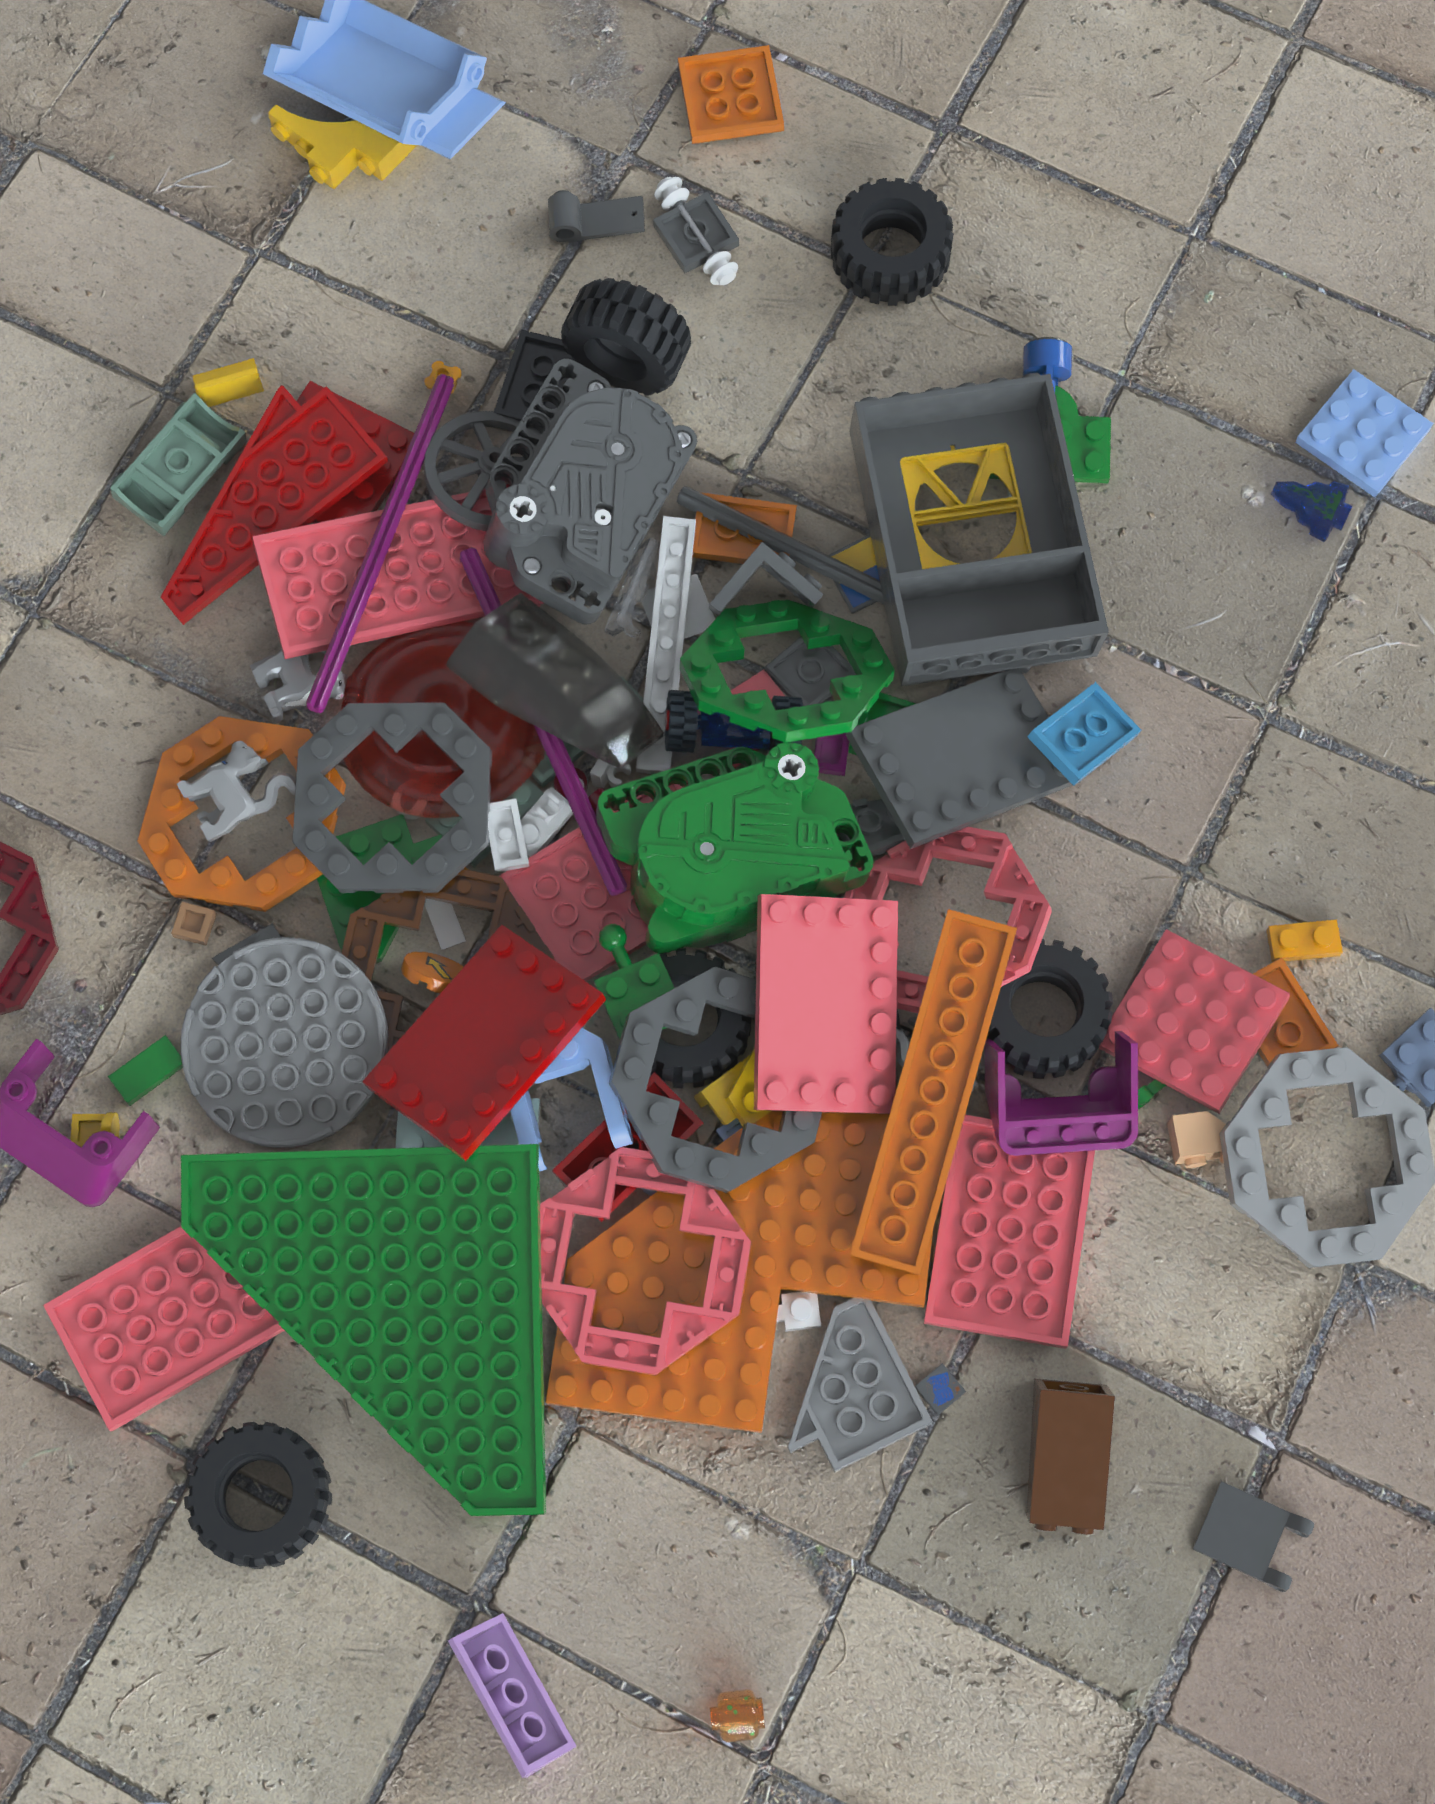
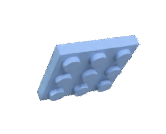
(1364, 433)

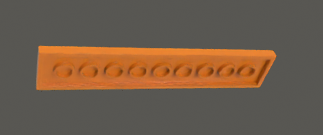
(933, 1092)

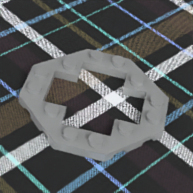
(1286, 1217)

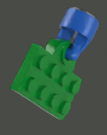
(1085, 436)

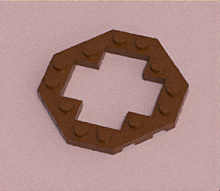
(406, 911)

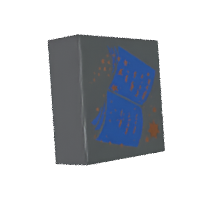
(940, 1389)

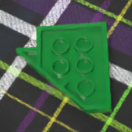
(364, 845)

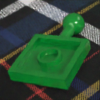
(631, 984)

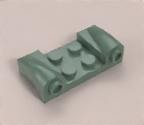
(177, 464)

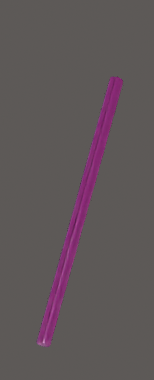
(379, 545)
(554, 749)

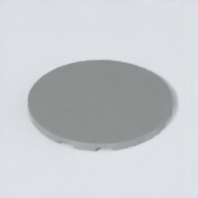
(283, 1042)

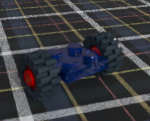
(715, 729)

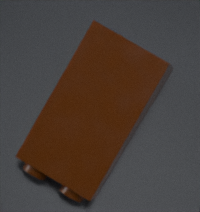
(1069, 1455)

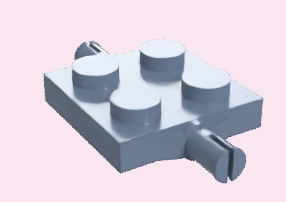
(1413, 1058)

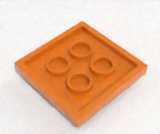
(730, 94)

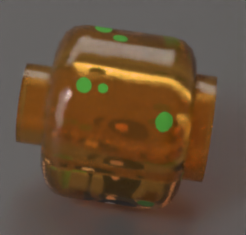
(738, 1715)

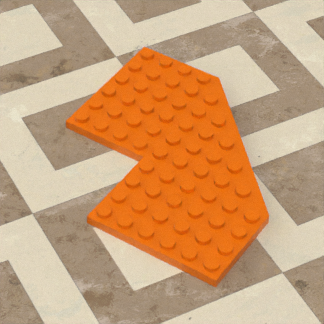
(801, 1240)

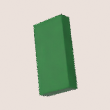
(147, 1070)

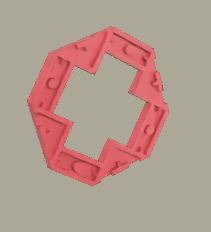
(1007, 883)
(683, 1324)

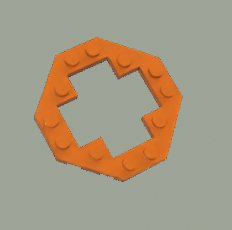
(166, 806)

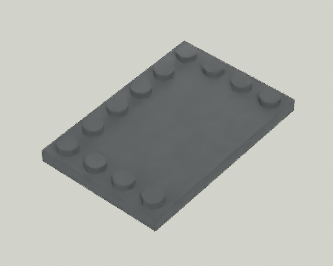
(958, 757)

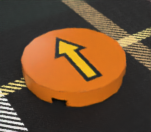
(430, 969)

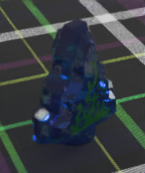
(1315, 505)

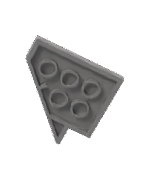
(857, 1390)

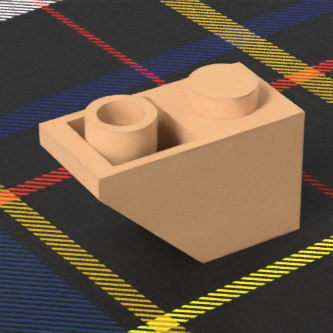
(1195, 1138)

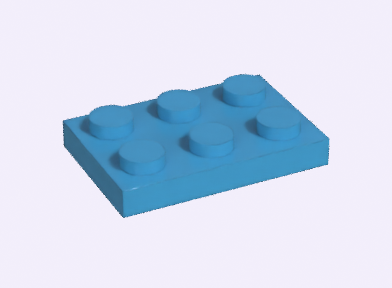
(1084, 733)

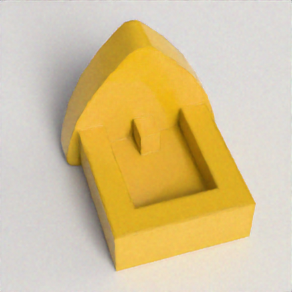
(87, 1124)

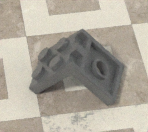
(780, 567)

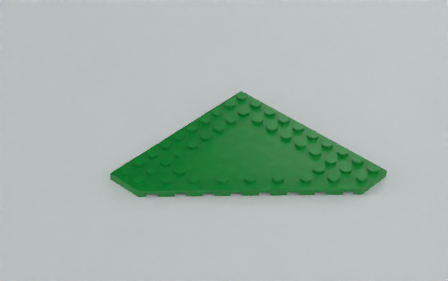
(406, 1288)

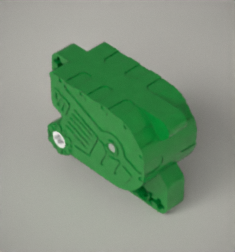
(729, 838)

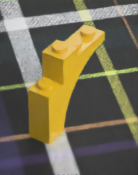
(338, 147)

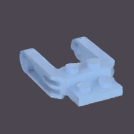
(579, 1053)

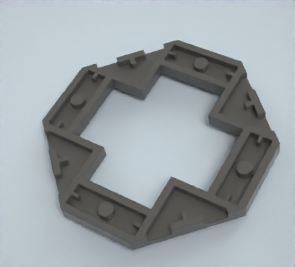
(388, 868)
(655, 1115)

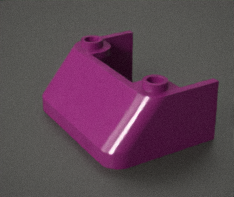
(1066, 1123)
(83, 1173)

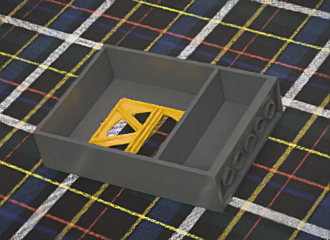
(995, 614)

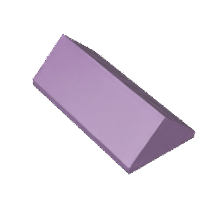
(512, 1695)

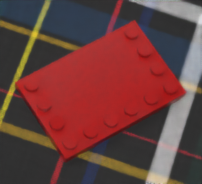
(484, 1041)

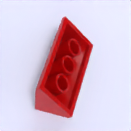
(599, 1146)

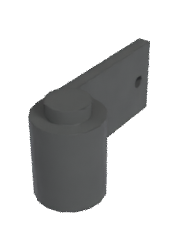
(576, 222)

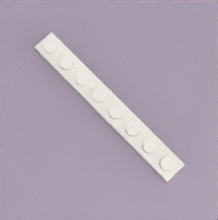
(667, 631)

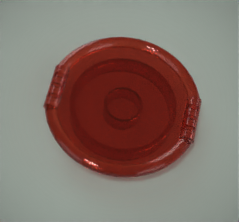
(415, 671)

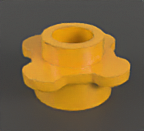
(439, 368)

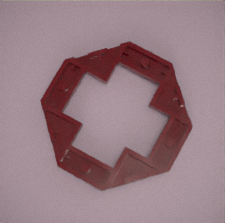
(29, 912)

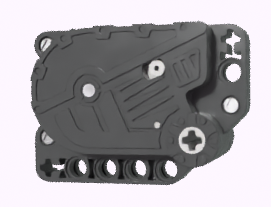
(584, 489)

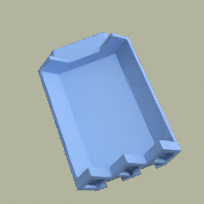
(387, 75)

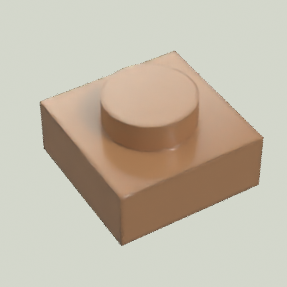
(194, 923)

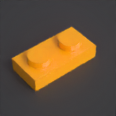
(1304, 940)

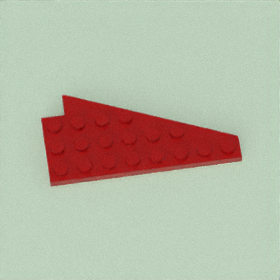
(283, 480)

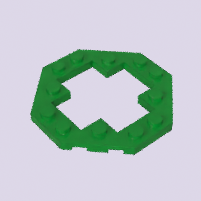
(754, 708)

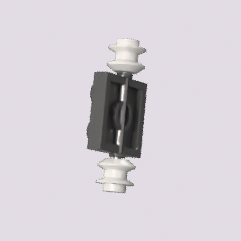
(696, 231)

